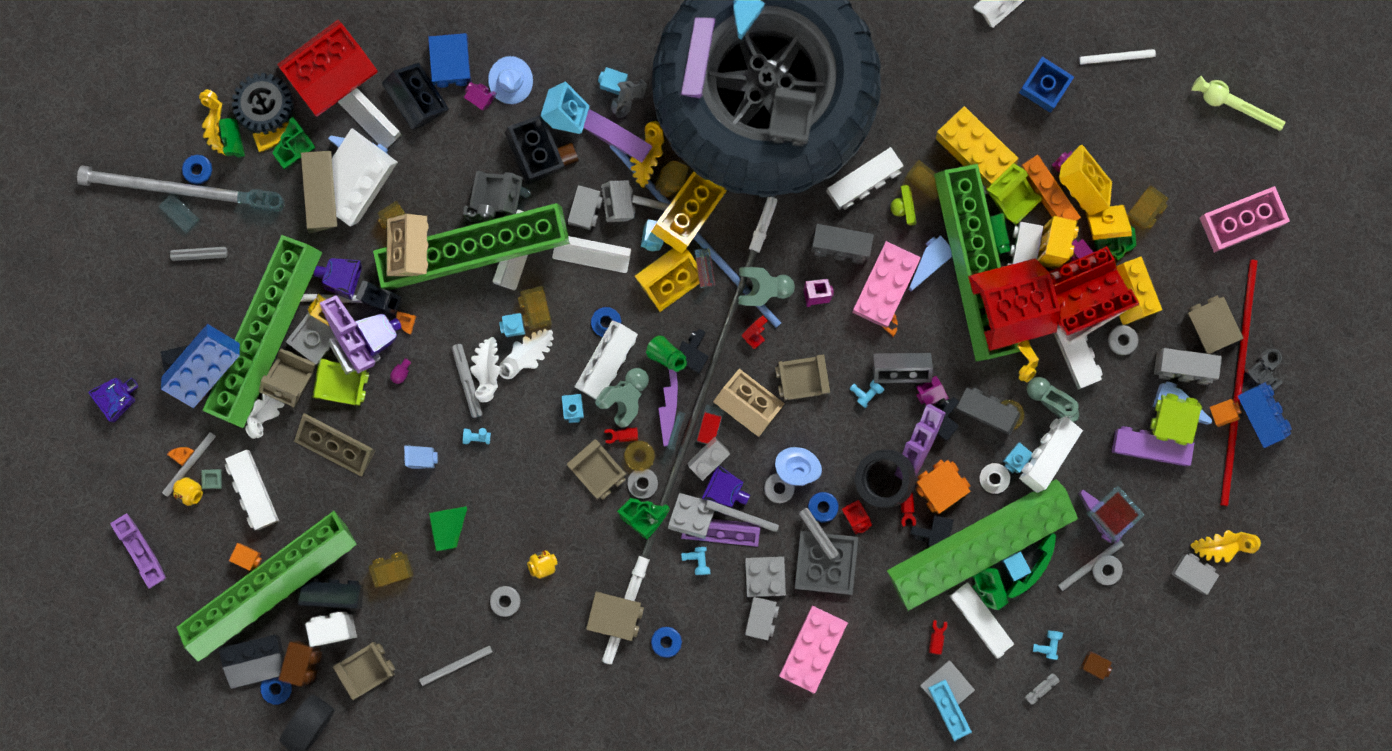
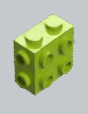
(1176, 419)

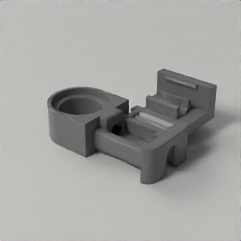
(628, 92)
(483, 214)
(1262, 372)

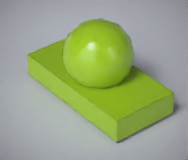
(904, 206)

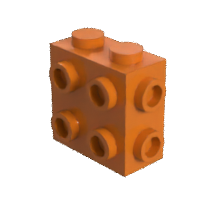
(942, 486)

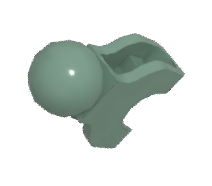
(765, 286)
(625, 395)
(1054, 399)

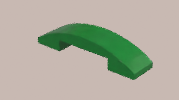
(1047, 547)

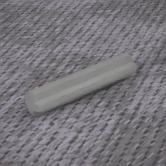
(200, 253)
(818, 533)

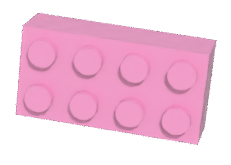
(1244, 219)
(886, 284)
(813, 649)

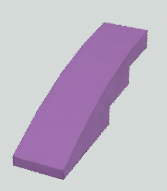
(616, 136)
(347, 334)
(668, 413)
(922, 438)

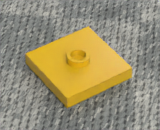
(1109, 223)

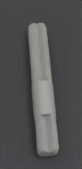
(466, 380)

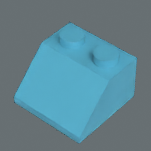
(565, 109)

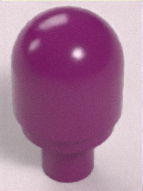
(400, 372)

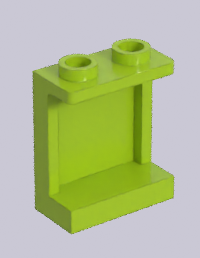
(1014, 194)
(336, 386)

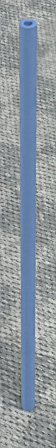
(702, 242)

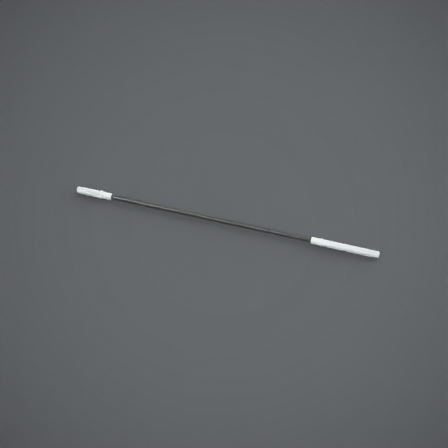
(642, 562)

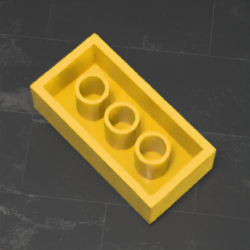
(975, 144)
(688, 212)
(1057, 242)

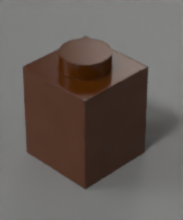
(1096, 665)

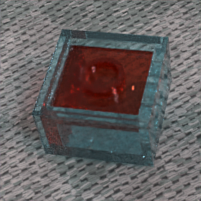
(1115, 514)

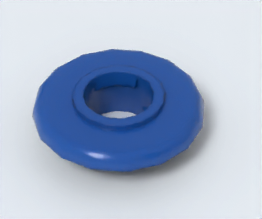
(190, 163)
(599, 314)
(823, 497)
(656, 643)
(279, 698)

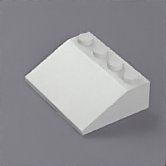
(358, 176)

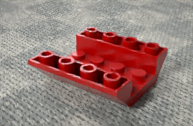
(327, 68)
(1090, 291)
(1017, 302)

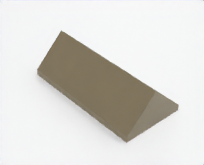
(319, 191)
(333, 445)

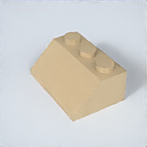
(407, 245)
(748, 402)

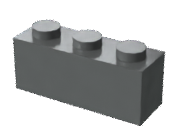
(902, 367)
(989, 410)

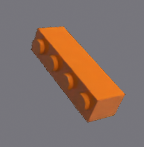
(1049, 190)

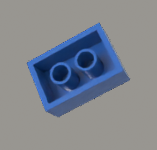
(1265, 414)

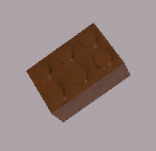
(300, 663)

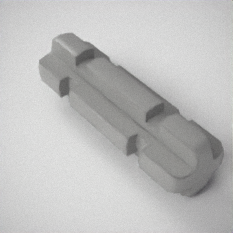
(1042, 689)

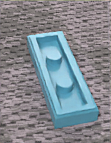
(949, 709)

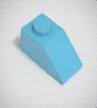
(745, 14)

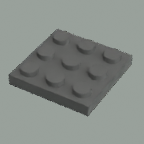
(823, 574)

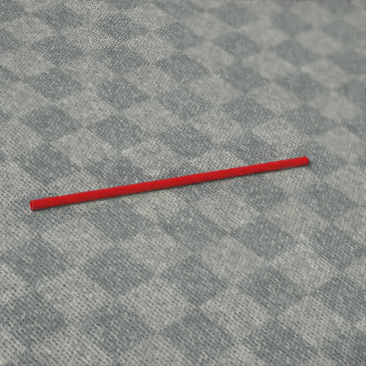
(1239, 380)

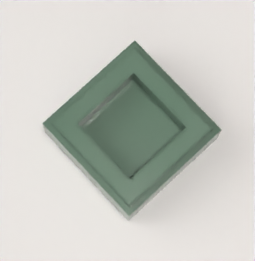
(212, 479)

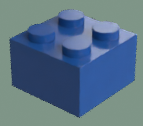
(1046, 84)

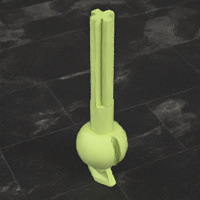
(1217, 93)

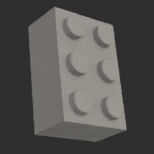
(1187, 366)

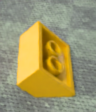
(1086, 181)
(669, 278)
(1137, 278)

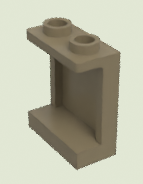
(1215, 324)
(287, 378)
(802, 378)
(597, 470)
(615, 616)
(364, 670)

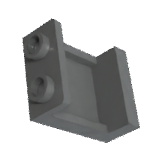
(791, 116)
(497, 191)

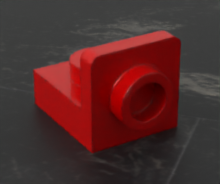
(752, 334)
(857, 517)

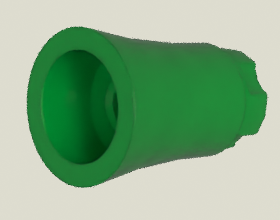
(1000, 233)
(665, 353)

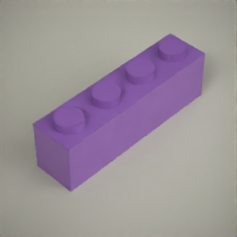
(1149, 447)

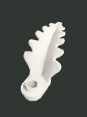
(525, 354)
(486, 370)
(262, 411)

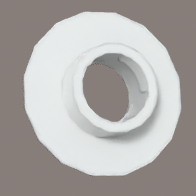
(994, 468)

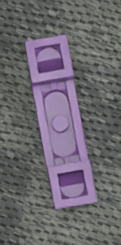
(139, 550)

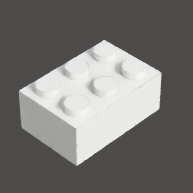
(330, 630)

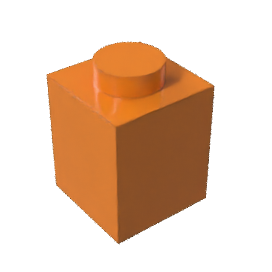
(1225, 412)
(245, 557)

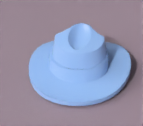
(510, 80)
(797, 466)

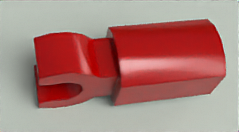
(623, 435)
(907, 508)
(937, 638)

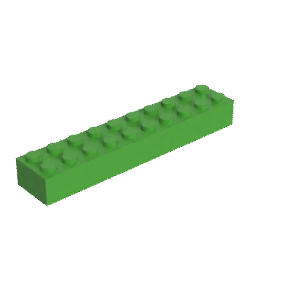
(484, 244)
(971, 247)
(263, 330)
(982, 544)
(266, 586)

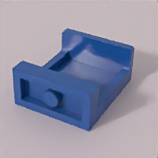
(449, 60)

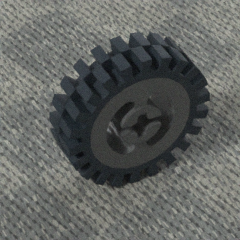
(246, 111)

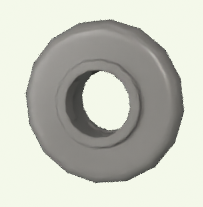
(1123, 330)
(650, 489)
(774, 497)
(1116, 570)
(495, 601)

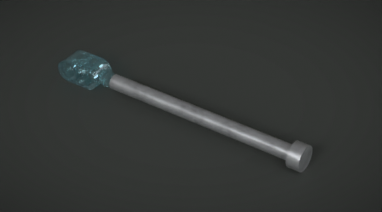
(86, 176)

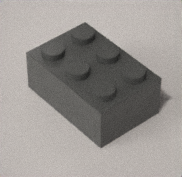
(842, 243)

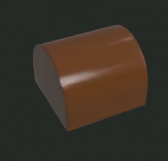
(568, 154)

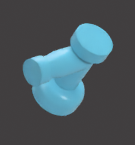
(864, 397)
(482, 436)
(699, 554)
(1051, 650)

